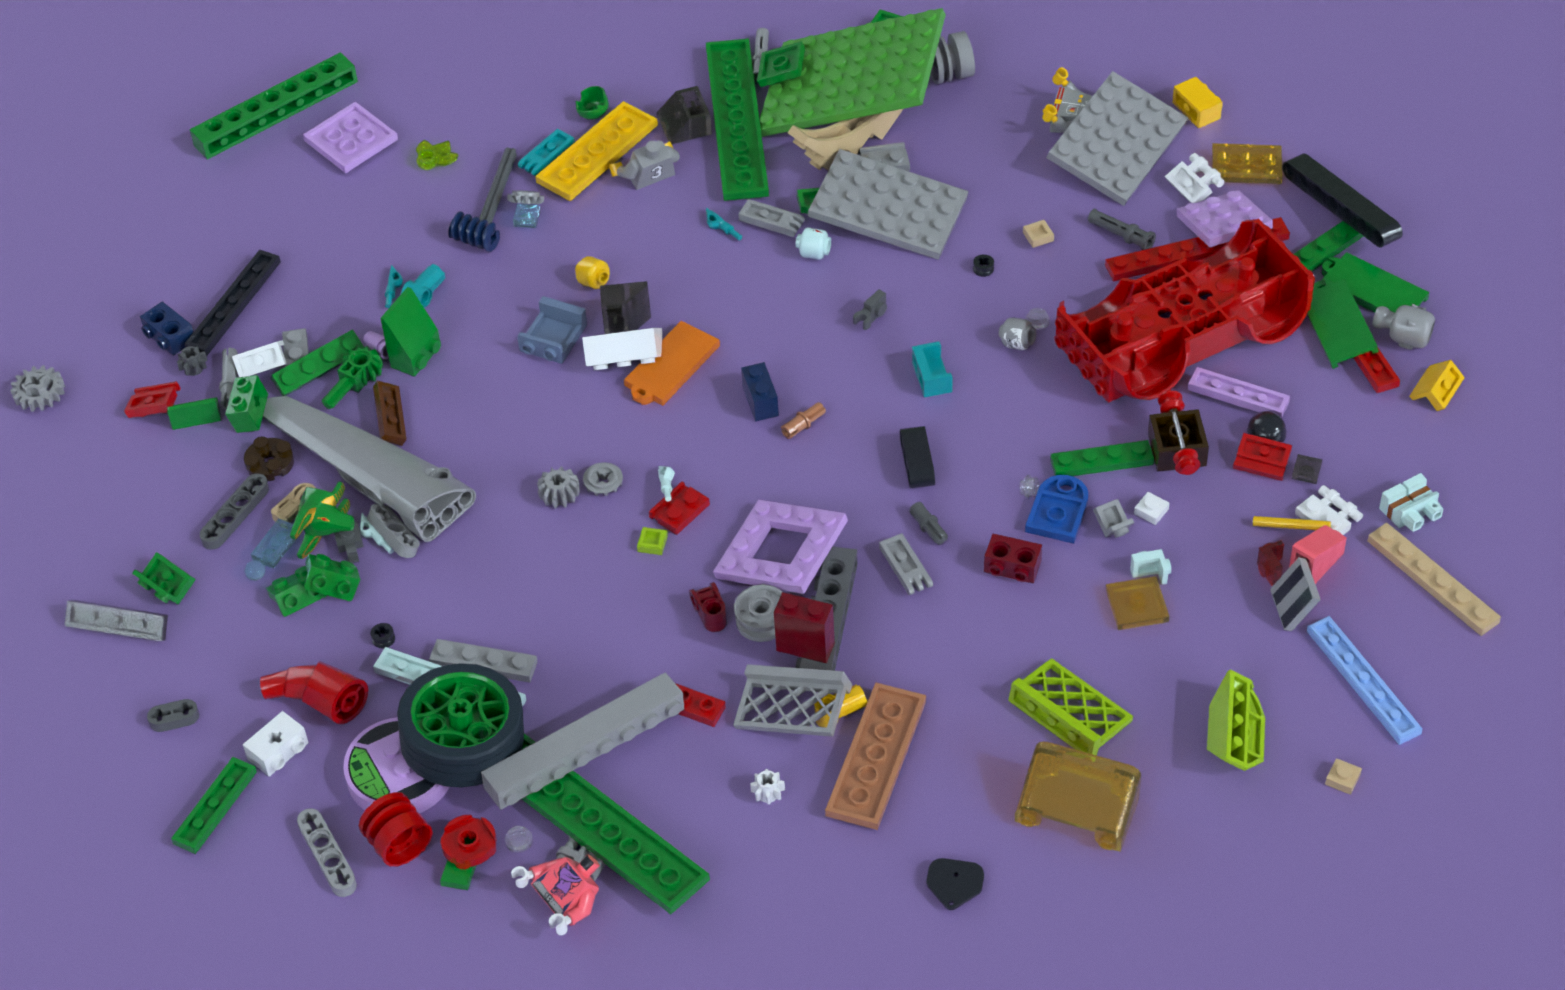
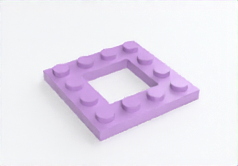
(822, 530)

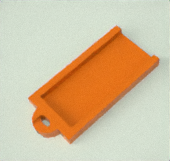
(681, 356)

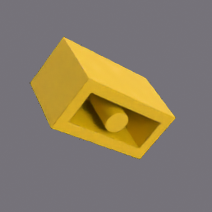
(1197, 102)

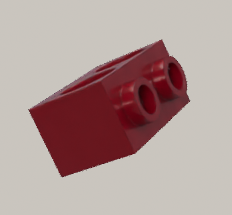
(1012, 558)

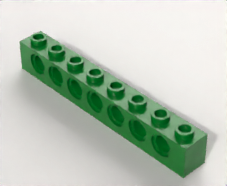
(273, 105)

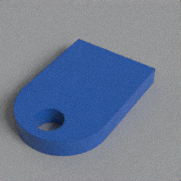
(1056, 511)

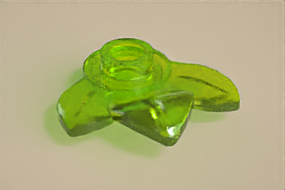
(434, 155)

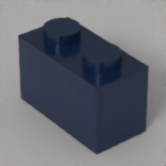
(759, 391)

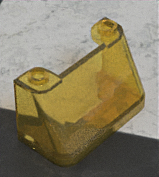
(1080, 793)

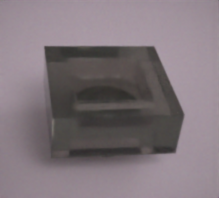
(1307, 469)

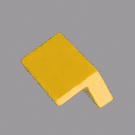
(1438, 384)

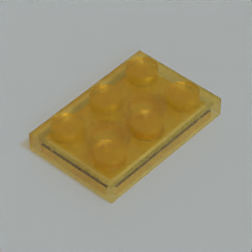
(1248, 163)

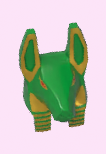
(320, 517)

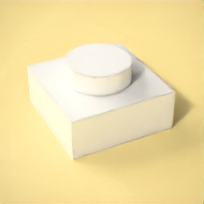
(1151, 508)

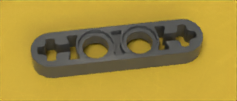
(230, 509)

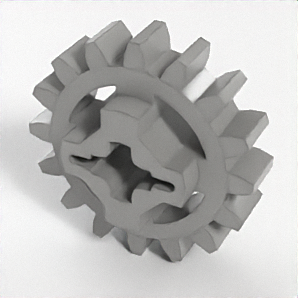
(37, 388)

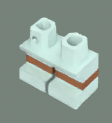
(1409, 502)

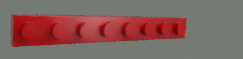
(1158, 257)

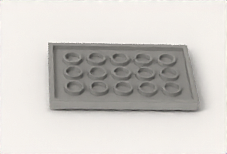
(1117, 138)
(888, 204)

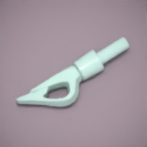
(665, 476)
(372, 533)

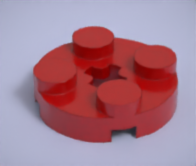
(468, 854)

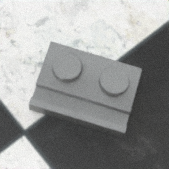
(889, 154)

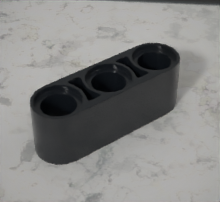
(917, 457)

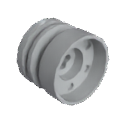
(953, 57)

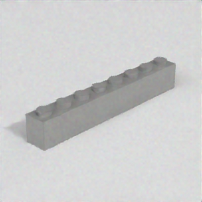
(582, 741)

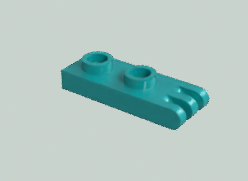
(546, 152)

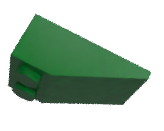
(409, 334)

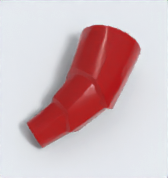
(320, 686)

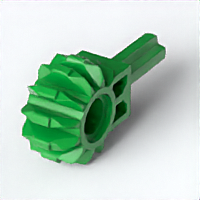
(354, 374)

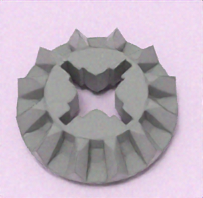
(525, 197)
(604, 471)

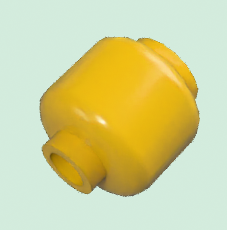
(592, 272)

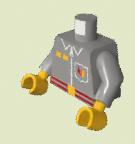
(1067, 103)

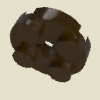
(269, 447)

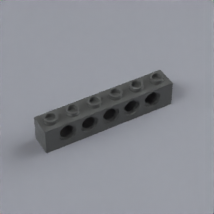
(835, 588)

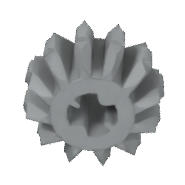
(558, 487)

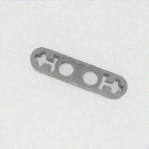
(323, 853)

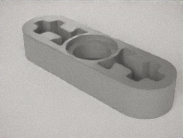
(385, 521)

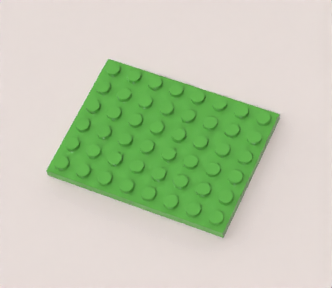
(856, 73)

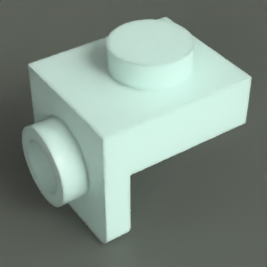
(1150, 563)

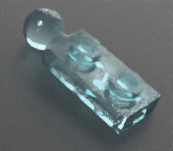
(270, 549)

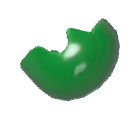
(592, 103)

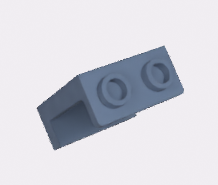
(553, 330)

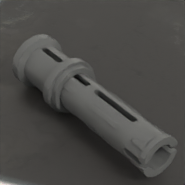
(1130, 233)

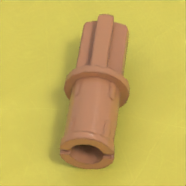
(802, 420)

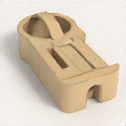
(288, 507)

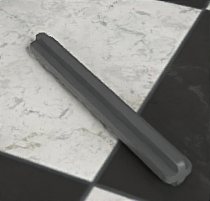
(498, 184)

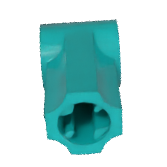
(426, 283)

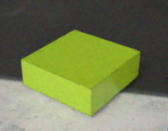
(652, 541)

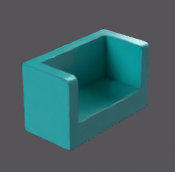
(931, 370)

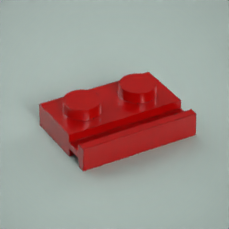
(152, 399)
(1262, 456)
(682, 509)

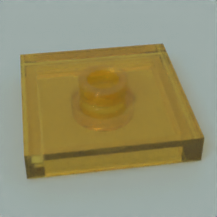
(1137, 603)

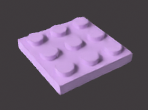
(350, 137)
(1219, 217)

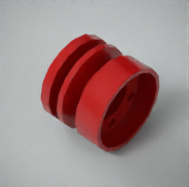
(395, 829)

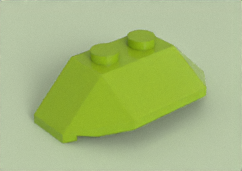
(1236, 723)

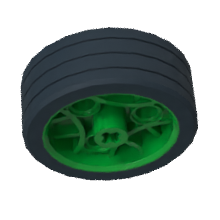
(447, 725)

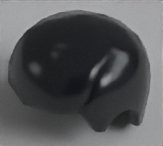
(1268, 426)

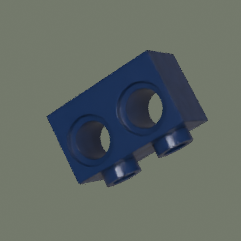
(166, 328)

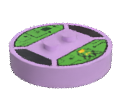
(378, 768)

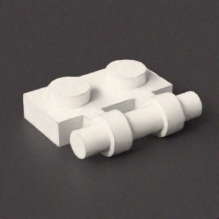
(1189, 184)
(1321, 510)

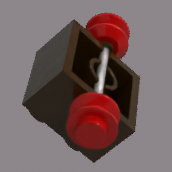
(1177, 436)

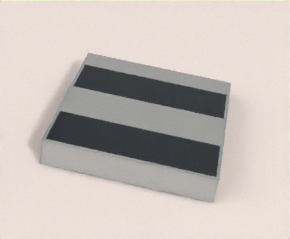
(1295, 594)

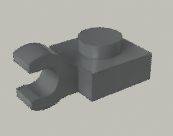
(873, 308)
(349, 542)

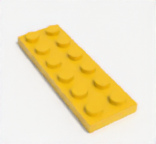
(596, 151)

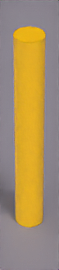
(1289, 523)

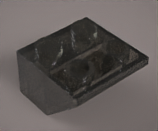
(685, 116)
(625, 306)

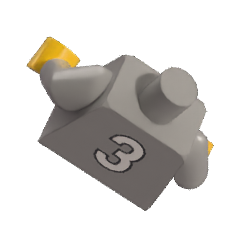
(648, 164)

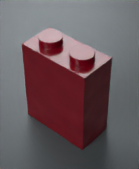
(804, 627)

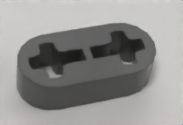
(173, 715)

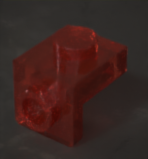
(1268, 561)

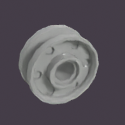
(755, 612)

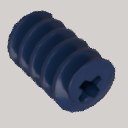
(474, 231)

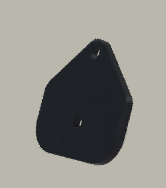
(951, 888)

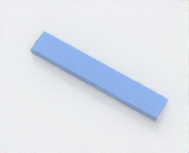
(1364, 680)

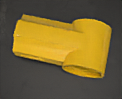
(851, 703)

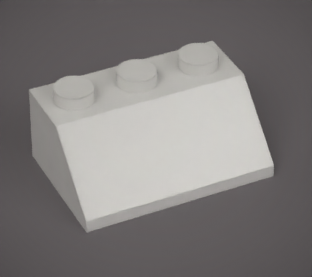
(623, 348)

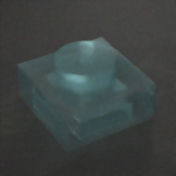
(526, 215)

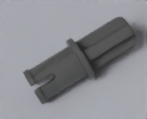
(928, 523)

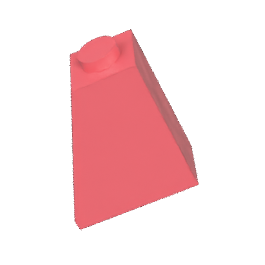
(1320, 550)

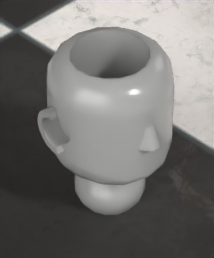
(1408, 325)

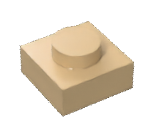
(1038, 233)
(1343, 776)

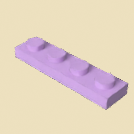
(1237, 392)

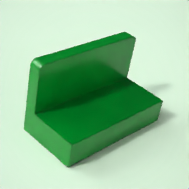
(194, 413)

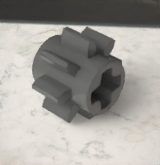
(192, 361)

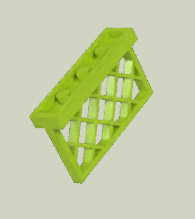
(1057, 717)

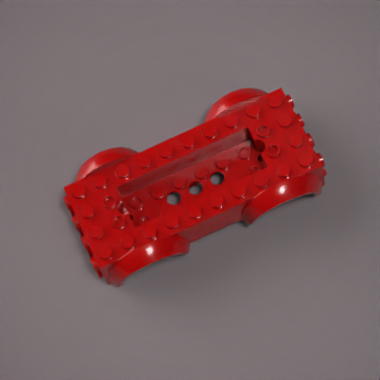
(1133, 352)

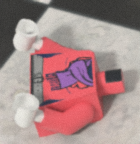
(564, 888)

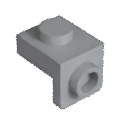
(1113, 519)

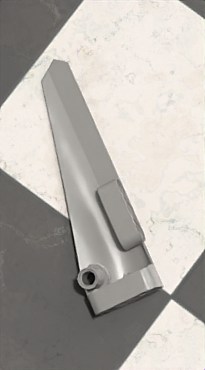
(419, 491)

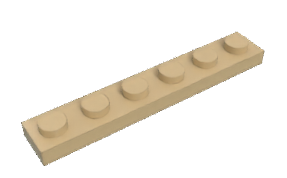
(1434, 579)

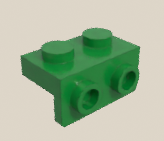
(331, 577)
(165, 578)
(290, 592)

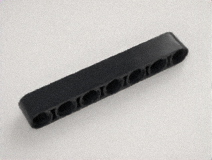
(1342, 200)

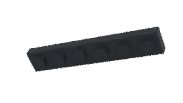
(233, 301)

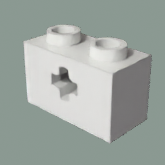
(275, 743)

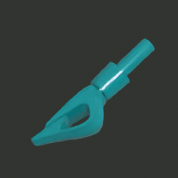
(718, 223)
(392, 285)

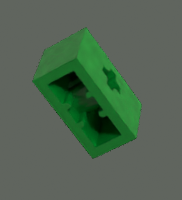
(247, 404)

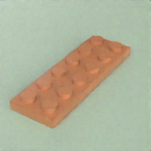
(875, 756)

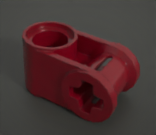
(709, 607)

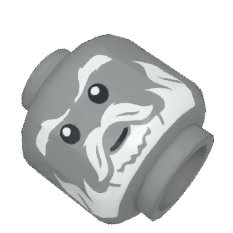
(1017, 333)

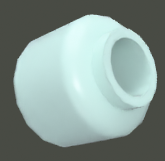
(813, 243)

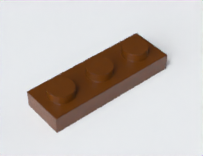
(389, 413)

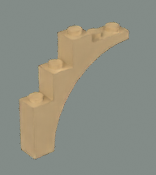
(848, 135)

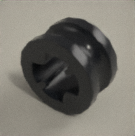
(983, 270)
(385, 641)

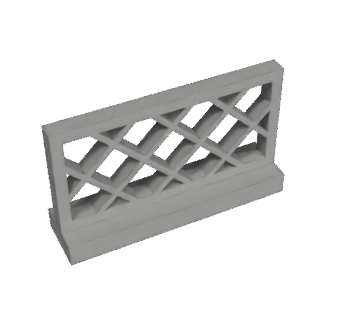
(800, 681)

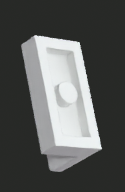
(259, 359)

